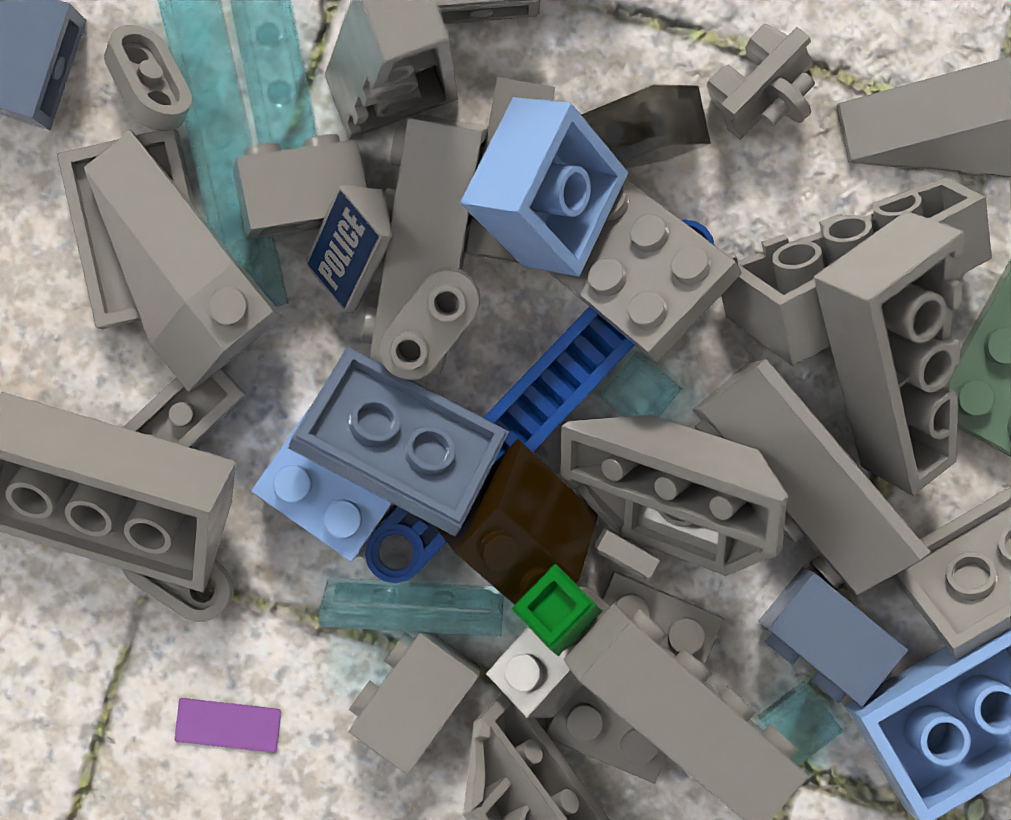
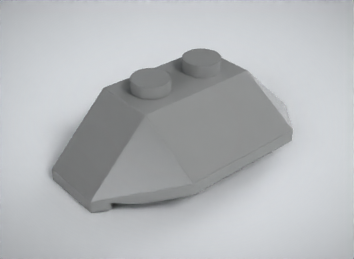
(677, 489)
(521, 772)

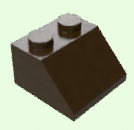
(523, 525)

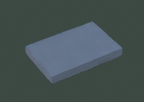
(399, 441)

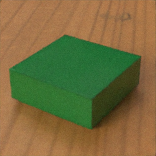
(556, 610)

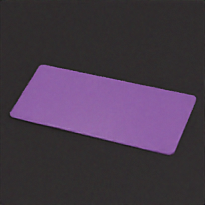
(227, 725)

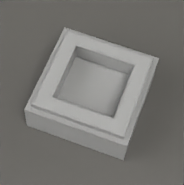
(626, 553)

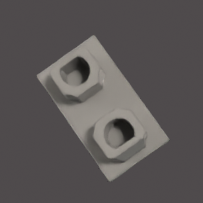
(772, 88)

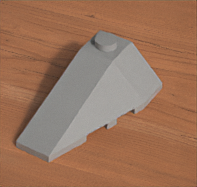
(936, 123)
(182, 277)

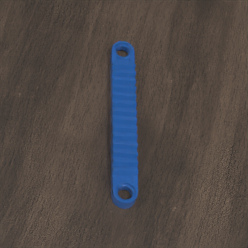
(529, 413)

